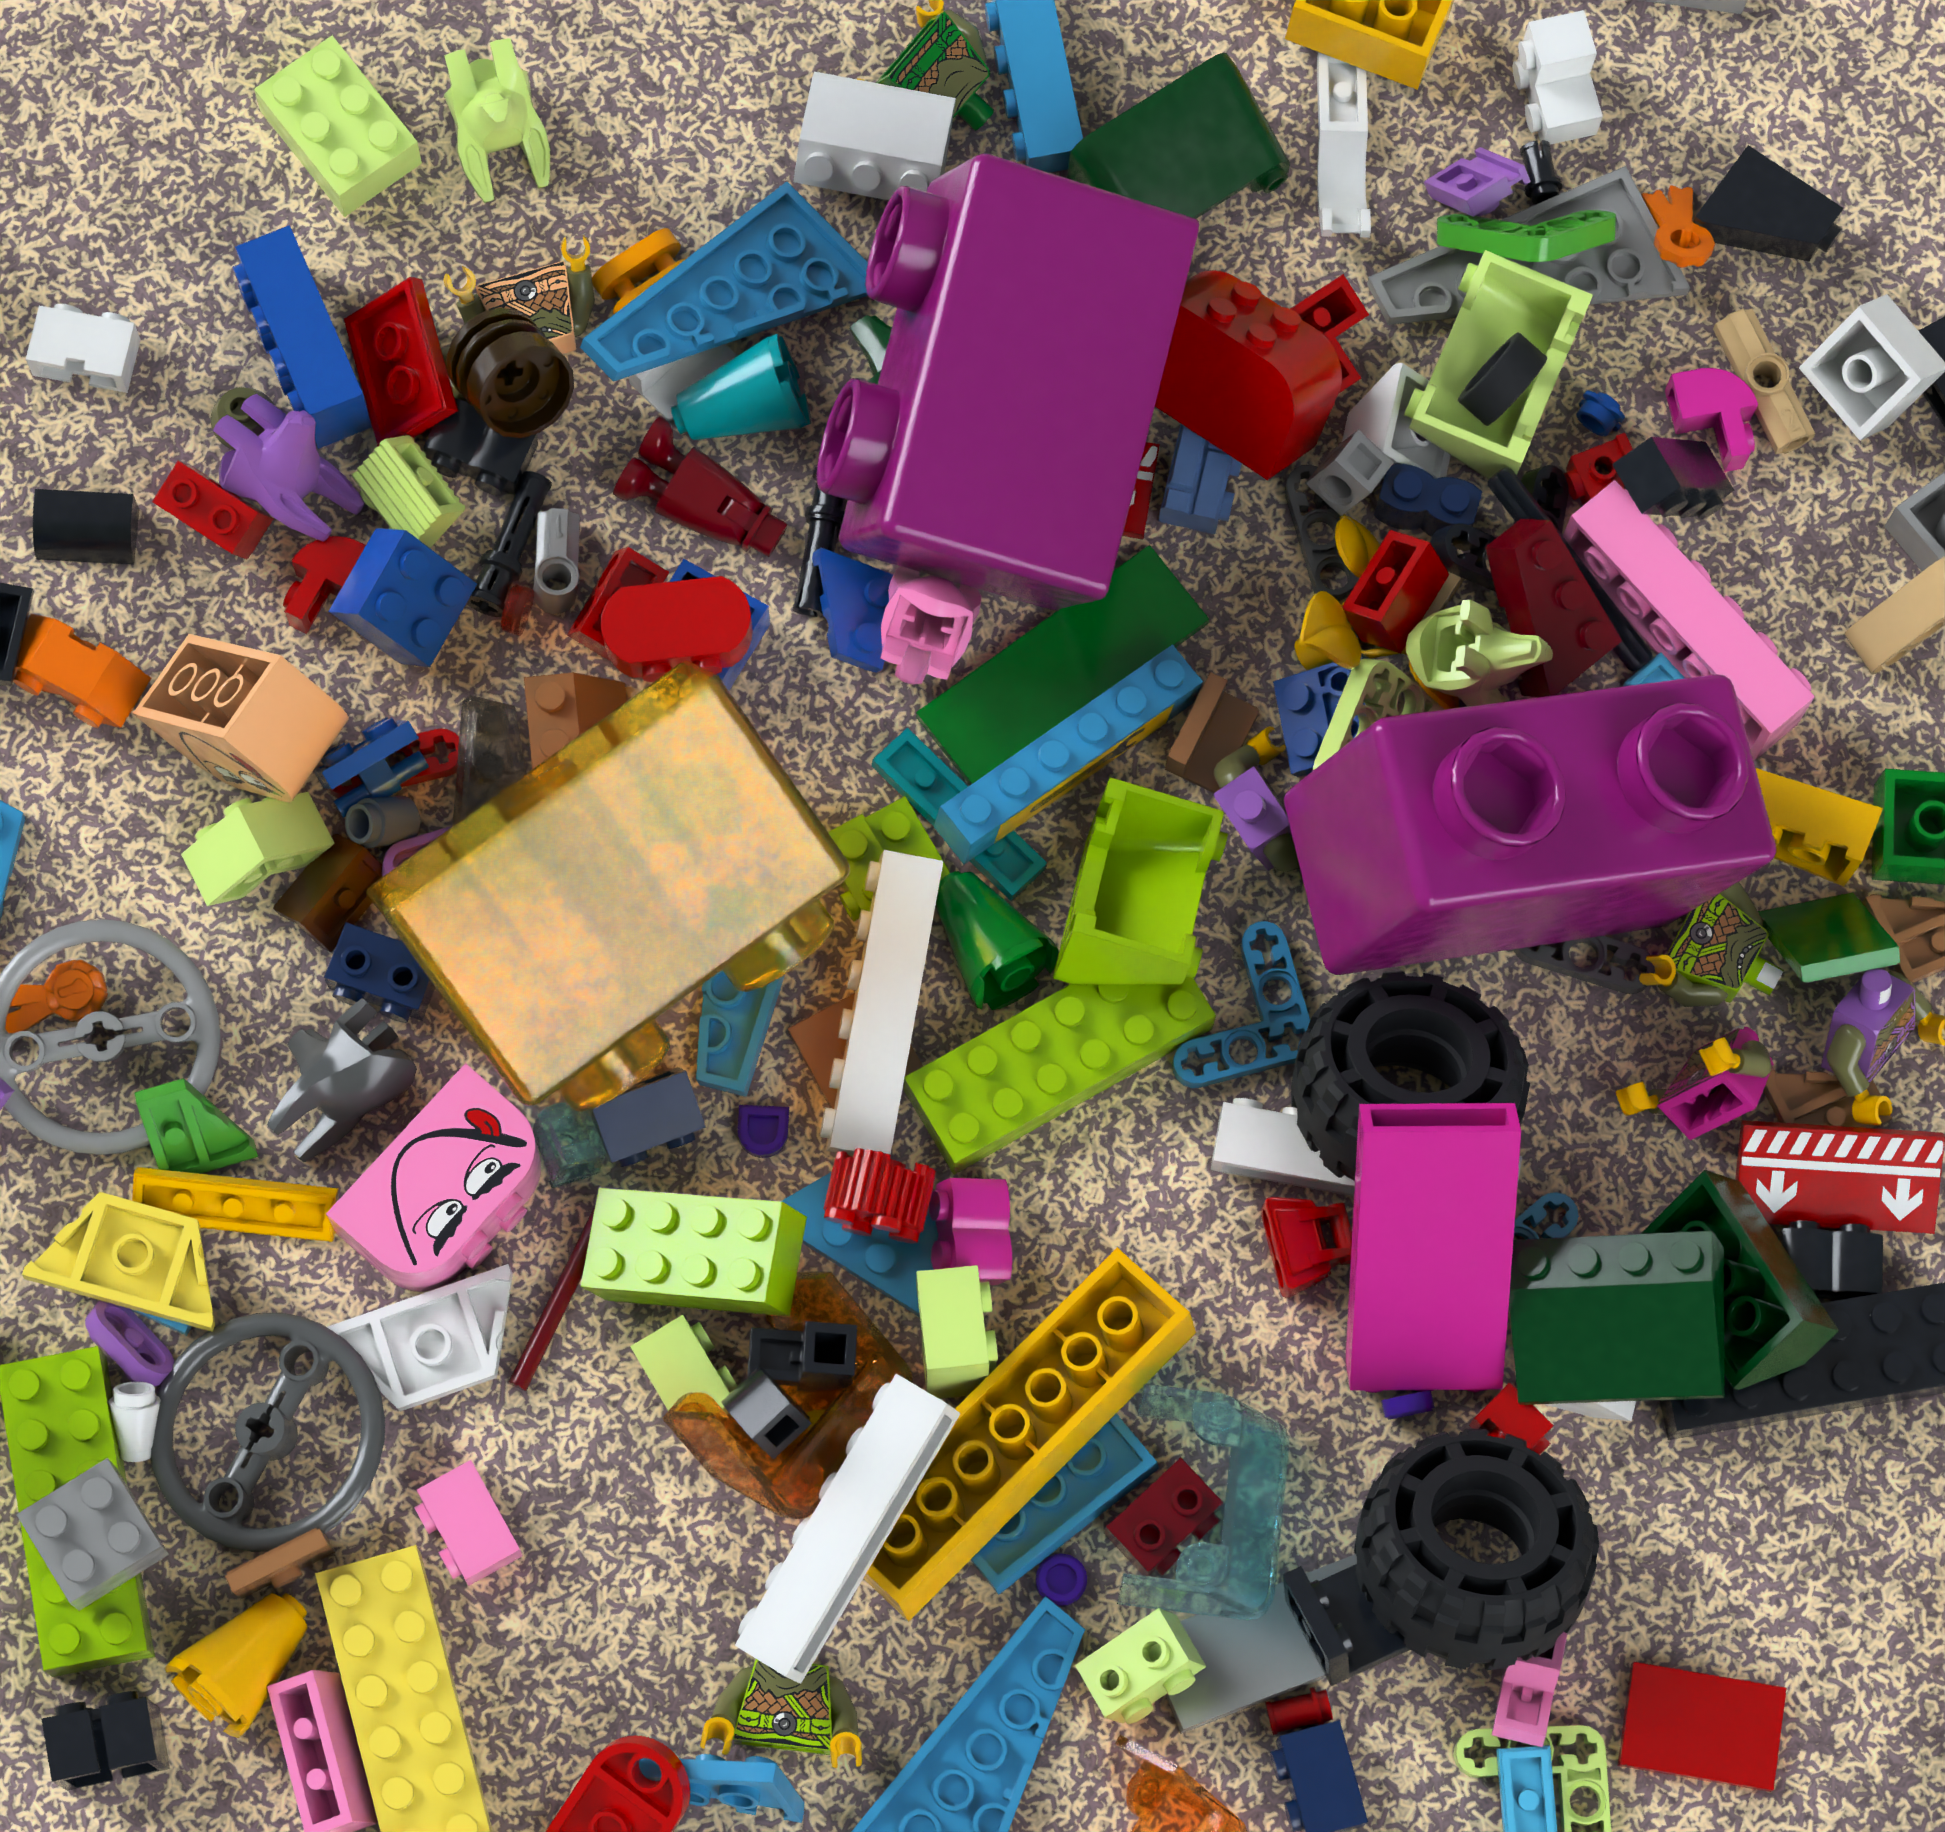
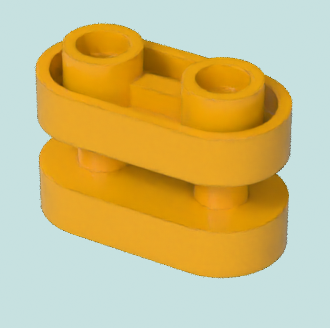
(634, 264)

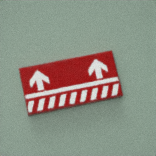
(1842, 1174)

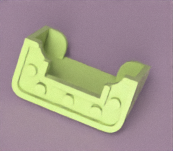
(1497, 304)

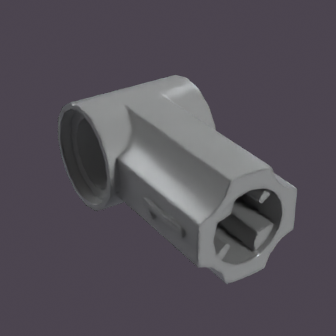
(556, 558)

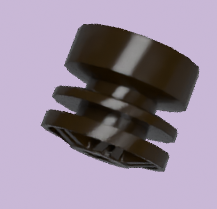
(510, 372)

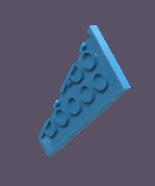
(986, 1746)

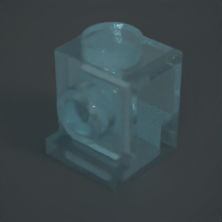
(579, 1158)

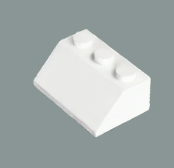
(872, 137)

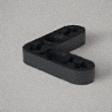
(1473, 565)

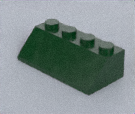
(1768, 1305)

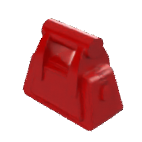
(1299, 1243)

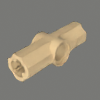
(1753, 355)

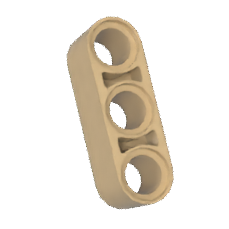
(1901, 620)

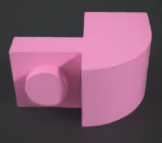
(1527, 1696)

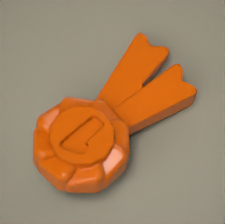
(1678, 237)
(69, 991)

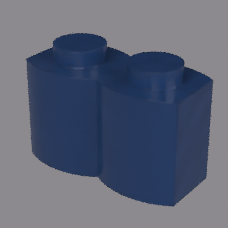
(1417, 500)

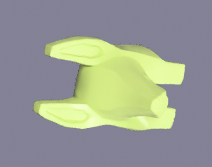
(493, 114)
(1470, 654)

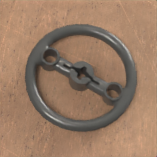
(274, 1413)

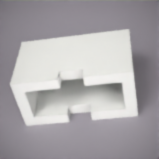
(85, 345)

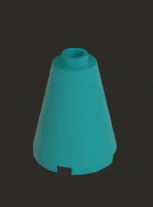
(745, 395)

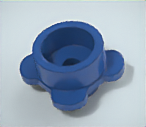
(1600, 413)

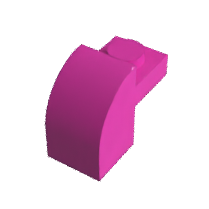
(1716, 401)

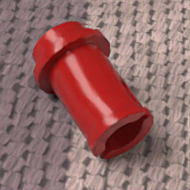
(1299, 1711)

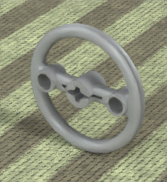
(199, 1005)

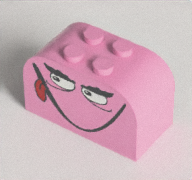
(442, 1187)

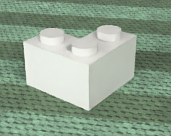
(1557, 78)

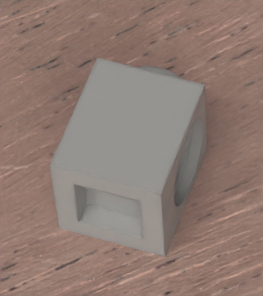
(1349, 472)

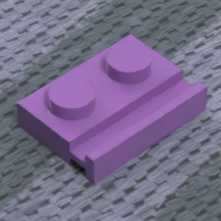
(1476, 184)

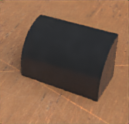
(85, 526)

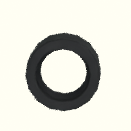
(1502, 379)

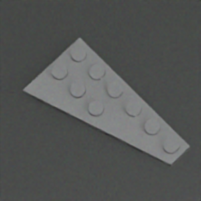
(1613, 272)

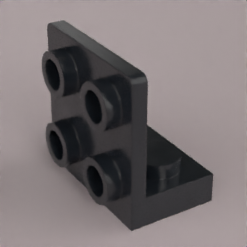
(1339, 1623)

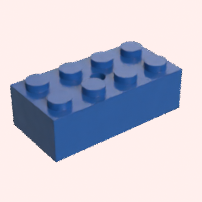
(300, 336)

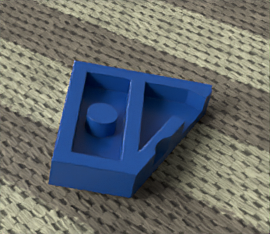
(853, 608)

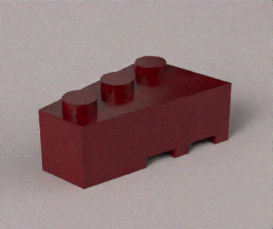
(1551, 600)

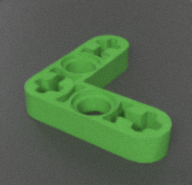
(1526, 242)

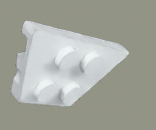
(434, 1339)

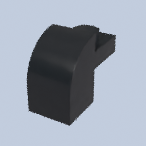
(811, 1359)
(766, 1412)

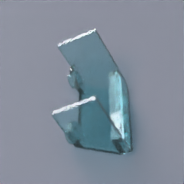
(1241, 1572)

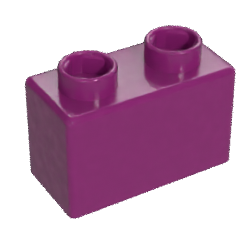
(1008, 380)
(1528, 823)

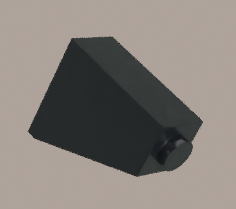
(1769, 210)

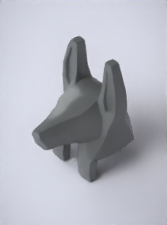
(342, 1078)

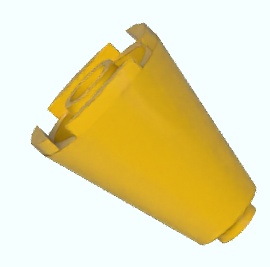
(235, 1663)

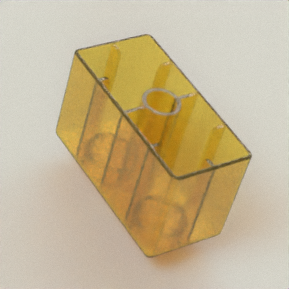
(617, 891)

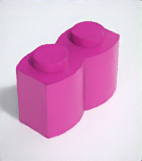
(973, 1227)

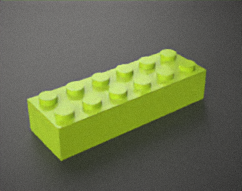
(1050, 1062)
(56, 1431)

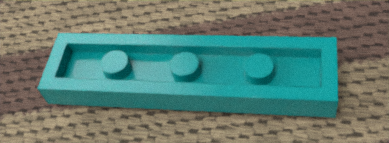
(929, 784)

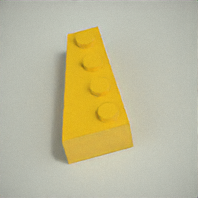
(1817, 827)

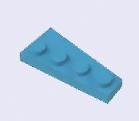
(732, 1033)
(1074, 1497)

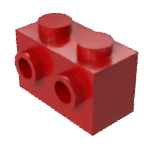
(1395, 591)

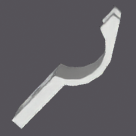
(1342, 148)

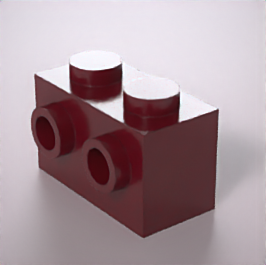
(1164, 1519)

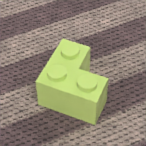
(254, 844)
(954, 1337)

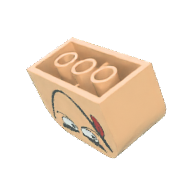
(242, 716)

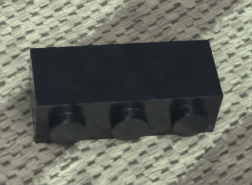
(1674, 478)

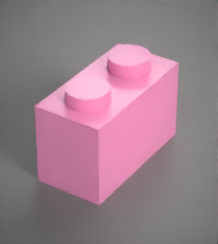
(468, 1523)

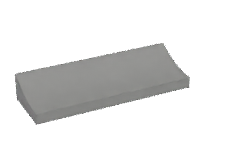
(1248, 1659)

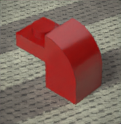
(324, 571)

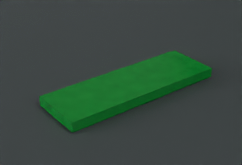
(1061, 666)

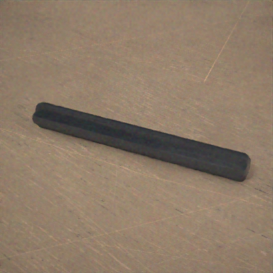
(1522, 505)

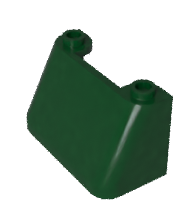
(1185, 144)

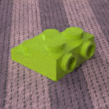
(865, 839)

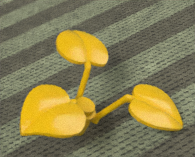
(1325, 629)

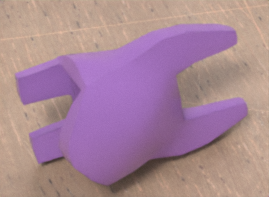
(282, 467)

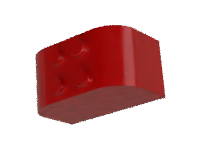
(1248, 374)

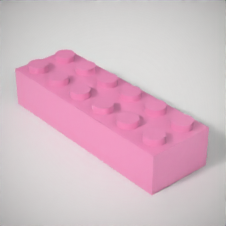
(1684, 615)

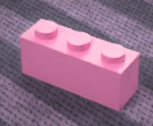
(322, 1753)

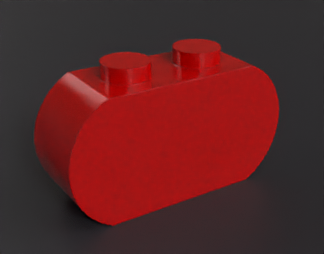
(673, 622)

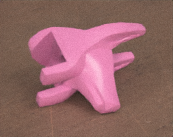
(926, 624)

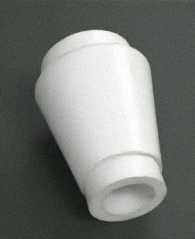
(134, 1418)

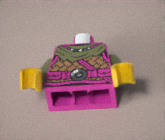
(1712, 1086)

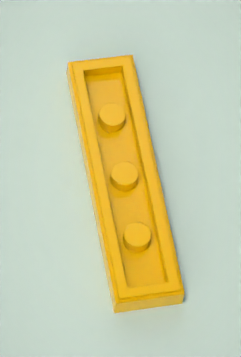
(239, 1203)

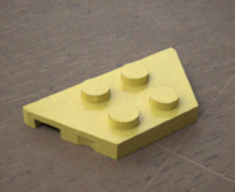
(132, 1260)

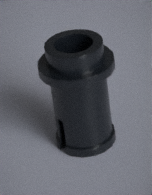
(1540, 171)

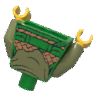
(944, 61)

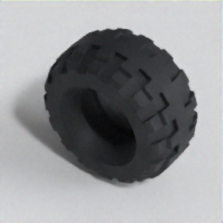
(1407, 1025)
(1462, 1605)

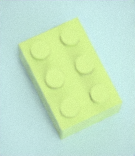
(338, 126)

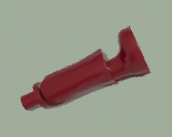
(699, 494)

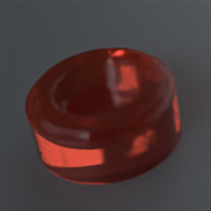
(517, 609)

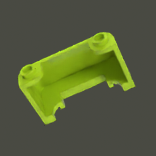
(1139, 889)

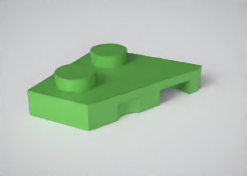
(190, 1130)

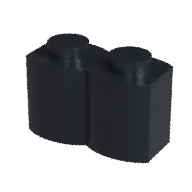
(470, 448)
(1837, 1262)

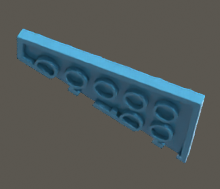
(749, 278)

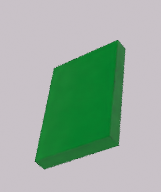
(1829, 937)

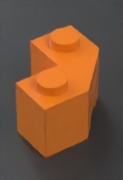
(90, 677)

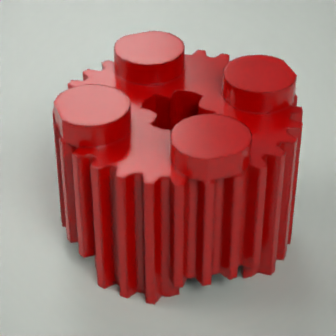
(878, 1194)

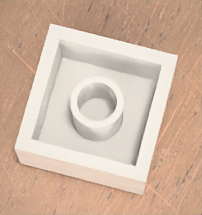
(1873, 367)

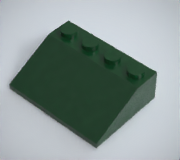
(1618, 1318)

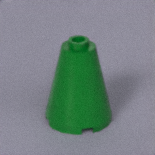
(991, 941)

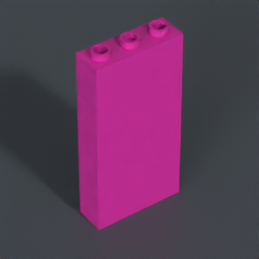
(1432, 1246)

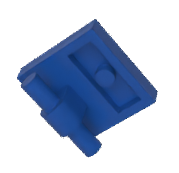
(1306, 709)
(369, 763)

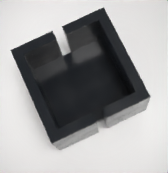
(92, 1742)

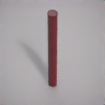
(552, 1312)

